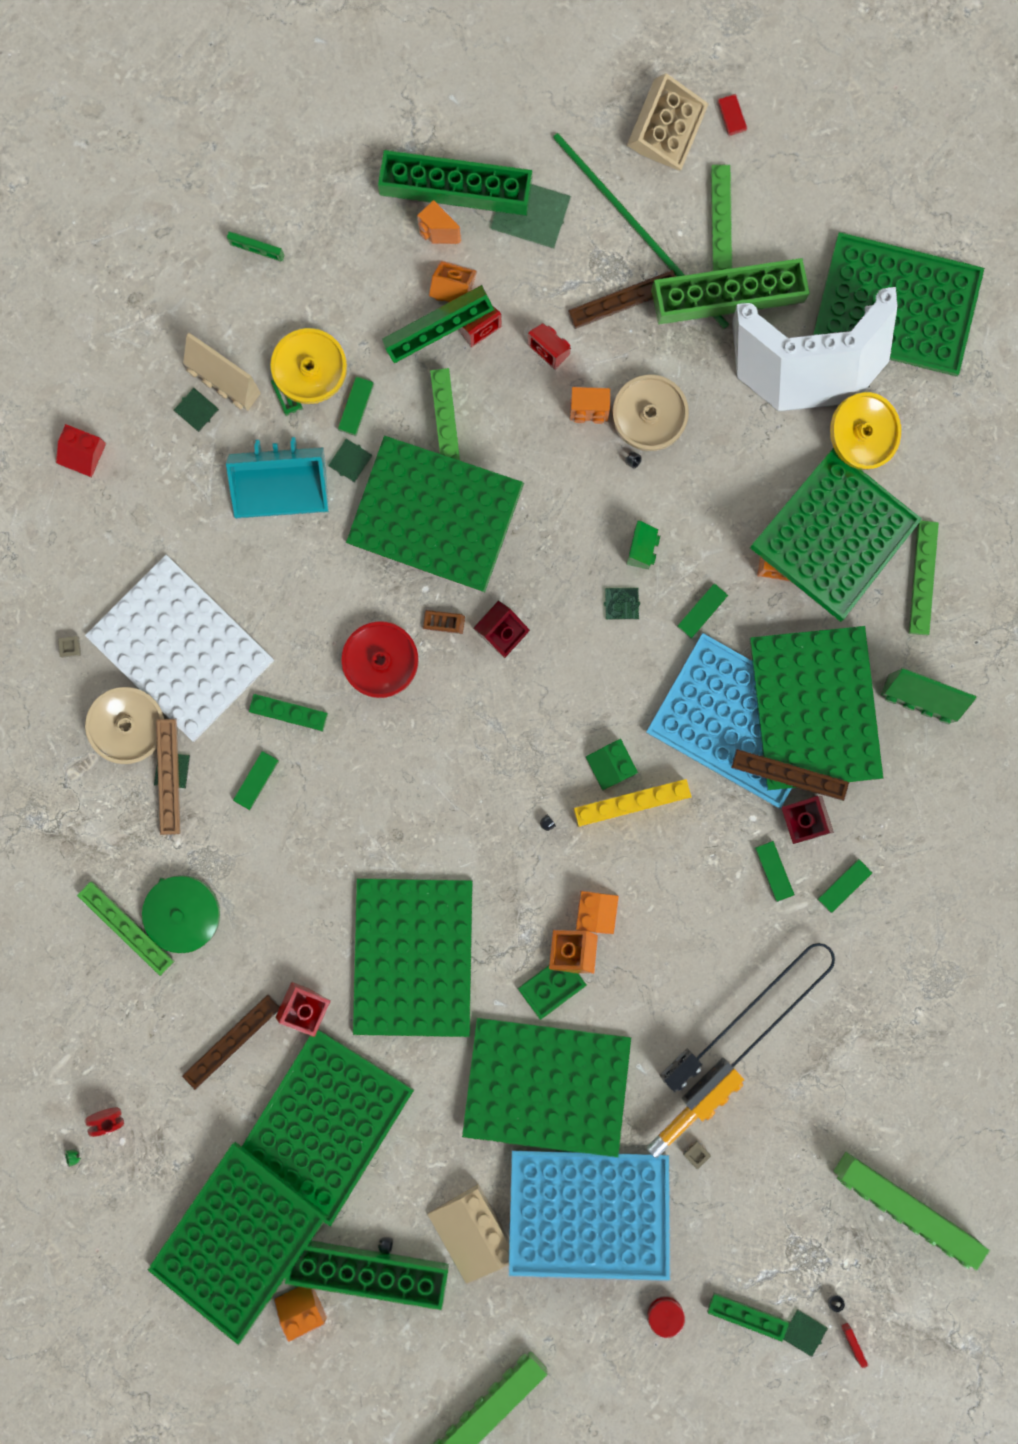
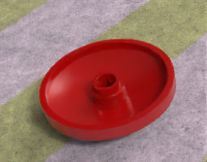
(380, 659)

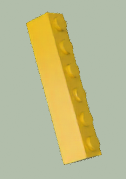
(632, 802)

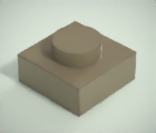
(69, 646)
(696, 1155)

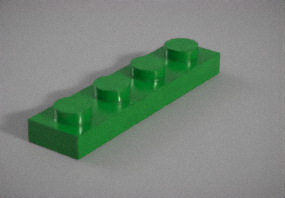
(288, 712)
(747, 1317)

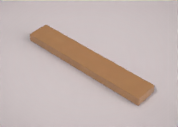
(168, 776)

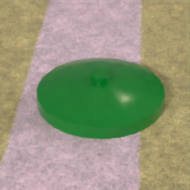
(181, 914)

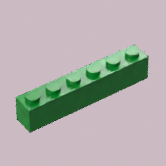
(437, 324)

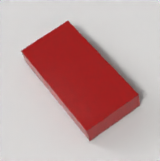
(732, 114)
(855, 1347)

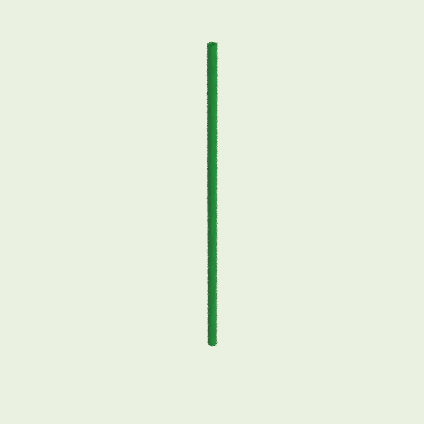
(625, 213)

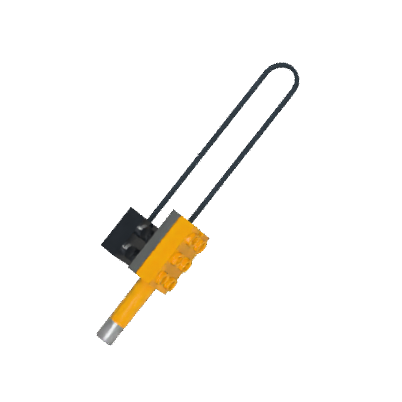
(719, 1080)

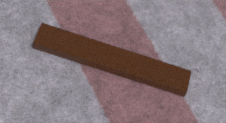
(614, 302)
(790, 775)
(231, 1042)

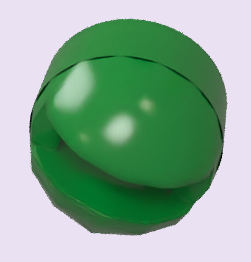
(71, 1158)

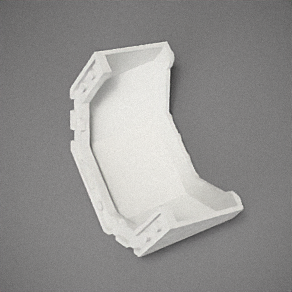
(816, 367)

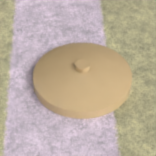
(650, 412)
(123, 725)

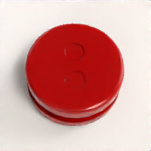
(104, 1122)
(666, 1317)

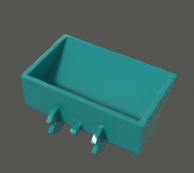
(278, 481)

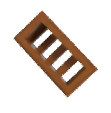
(459, 622)

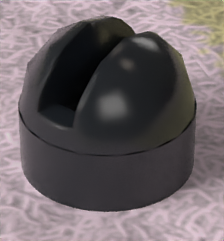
(633, 459)
(547, 823)
(386, 1245)
(839, 1299)

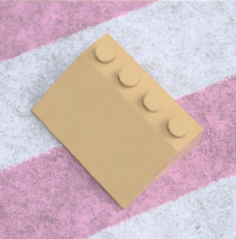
(667, 122)
(219, 373)
(472, 1234)

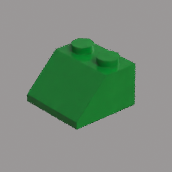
(643, 545)
(611, 764)

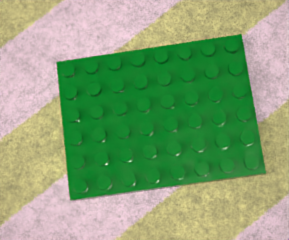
(932, 297)
(435, 513)
(836, 535)
(817, 703)
(413, 957)
(547, 1087)
(327, 1121)
(237, 1243)

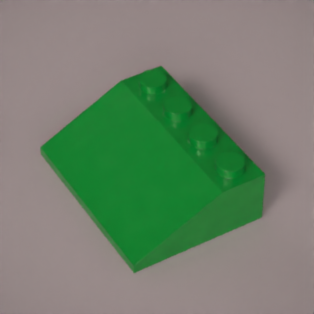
(926, 696)

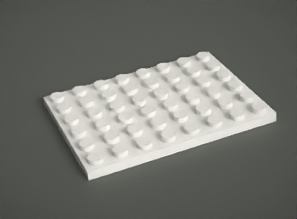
(179, 647)

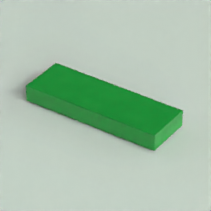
(255, 246)
(356, 406)
(702, 610)
(256, 780)
(774, 871)
(844, 886)

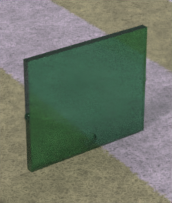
(542, 221)

